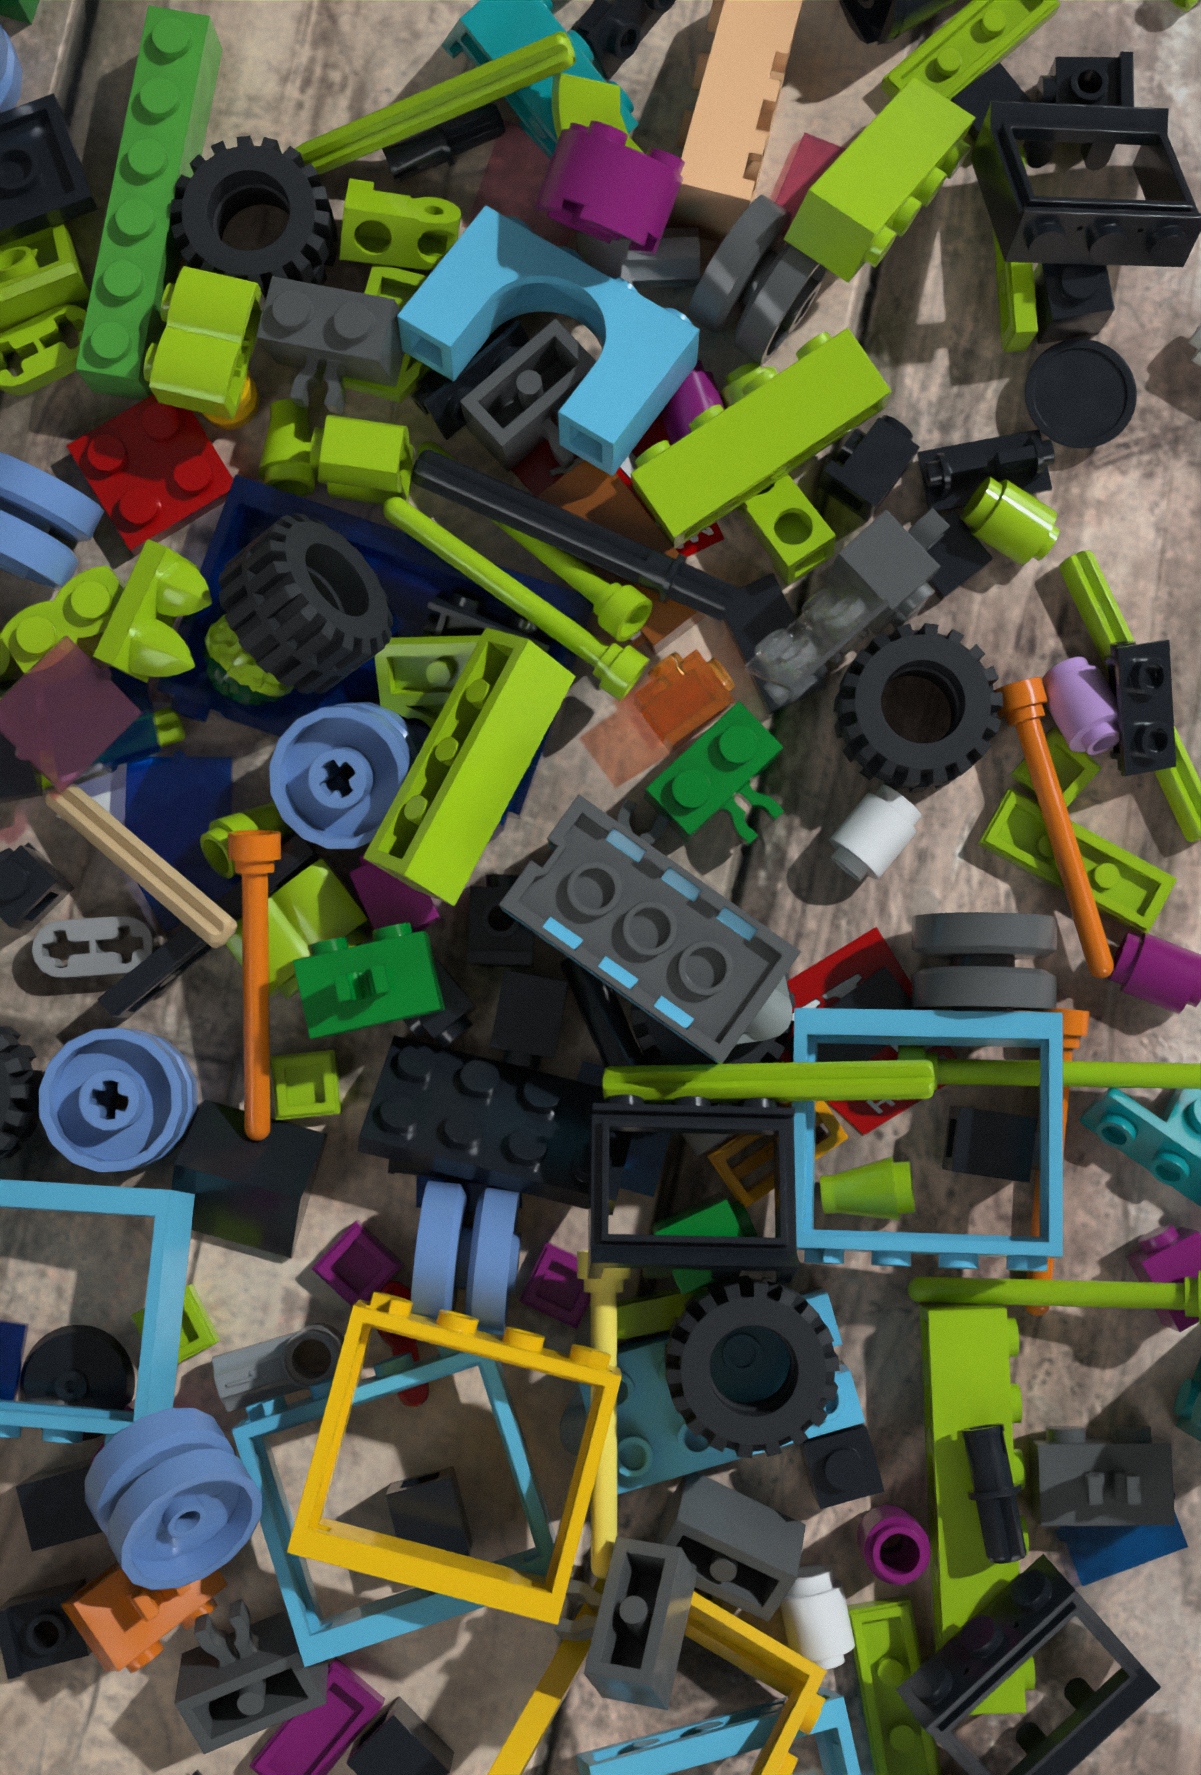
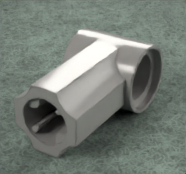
(672, 265)
(272, 1367)

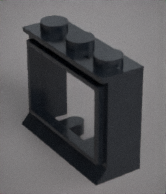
(1084, 229)
(663, 1253)
(996, 1646)

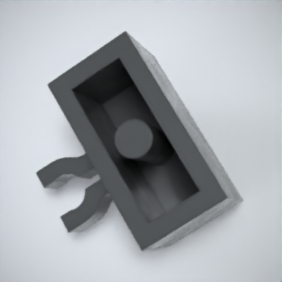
(332, 335)
(522, 398)
(892, 565)
(1101, 1478)
(734, 1544)
(637, 1622)
(245, 1678)

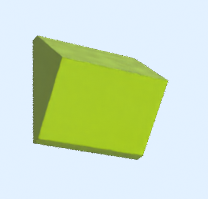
(40, 275)

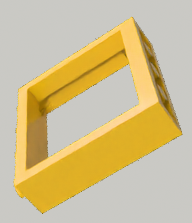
(429, 1566)
(717, 1632)

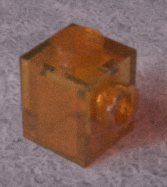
(684, 697)

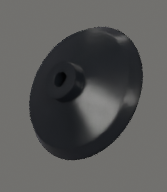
(1080, 393)
(78, 1369)

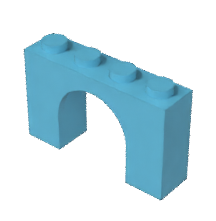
(509, 271)

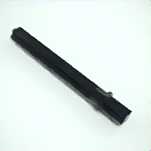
(574, 534)

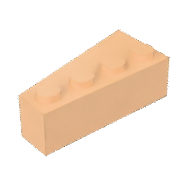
(733, 112)

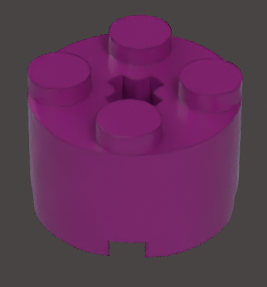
(610, 188)

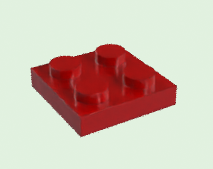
(152, 470)

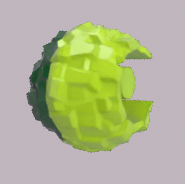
(235, 671)

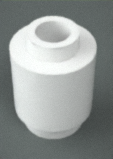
(874, 833)
(818, 1617)

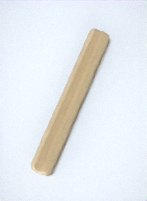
(143, 865)

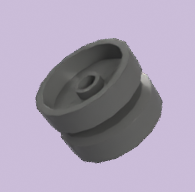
(757, 278)
(983, 961)

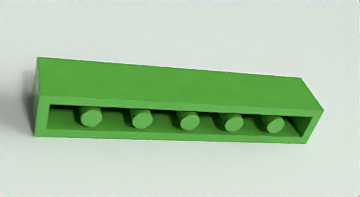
(137, 247)

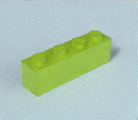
(882, 181)
(759, 437)
(470, 765)

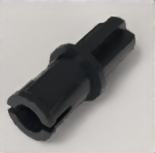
(443, 142)
(994, 1492)

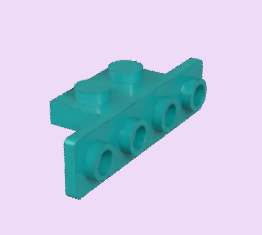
(1162, 1145)

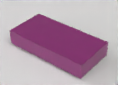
(321, 1736)

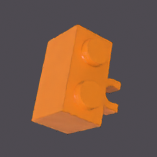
(127, 1620)

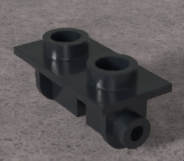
(618, 28)
(443, 396)
(956, 471)
(467, 614)
(1144, 704)

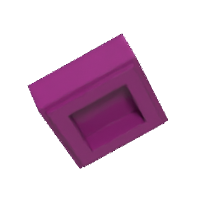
(357, 1265)
(555, 1286)

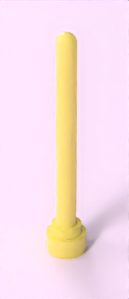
(604, 1338)

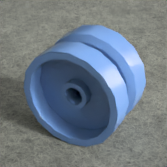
(29, 510)
(311, 778)
(81, 1109)
(465, 1257)
(172, 1498)

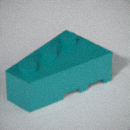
(504, 26)

